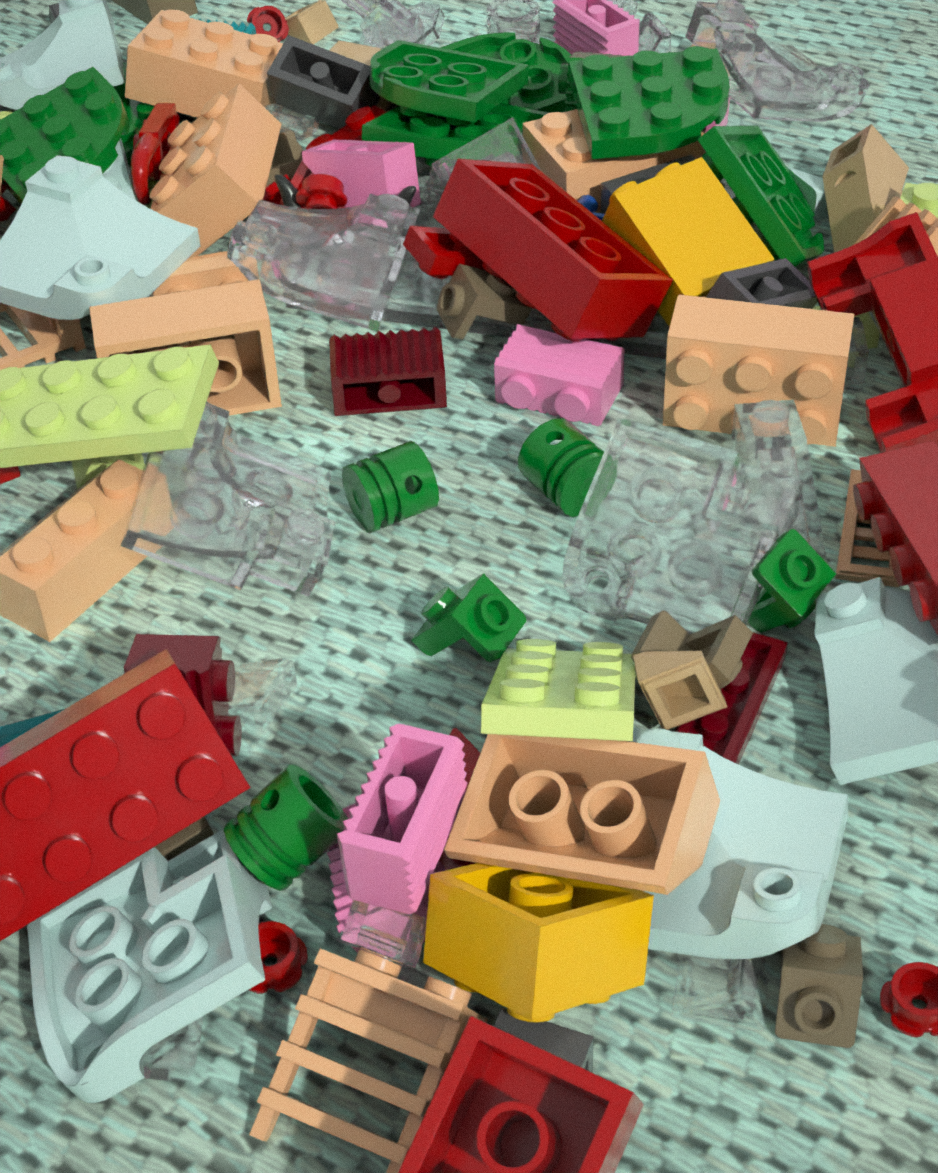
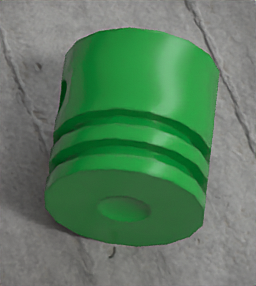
(562, 469)
(386, 486)
(285, 827)

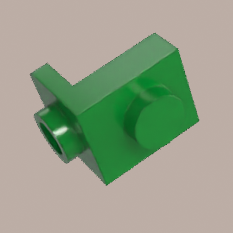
(791, 581)
(472, 612)

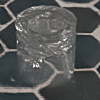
(515, 17)

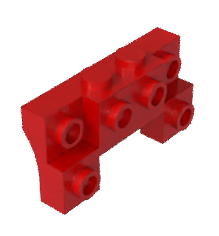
(898, 282)

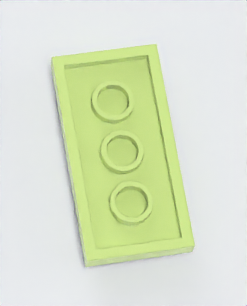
(104, 405)
(561, 692)

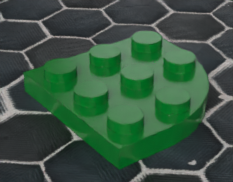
(543, 62)
(444, 81)
(648, 99)
(72, 120)
(434, 136)
(764, 191)

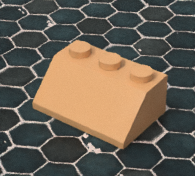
(70, 554)
(588, 810)

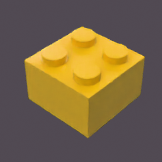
(536, 938)

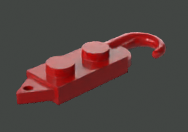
(151, 148)

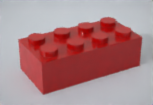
(551, 250)
(105, 787)
(520, 1112)

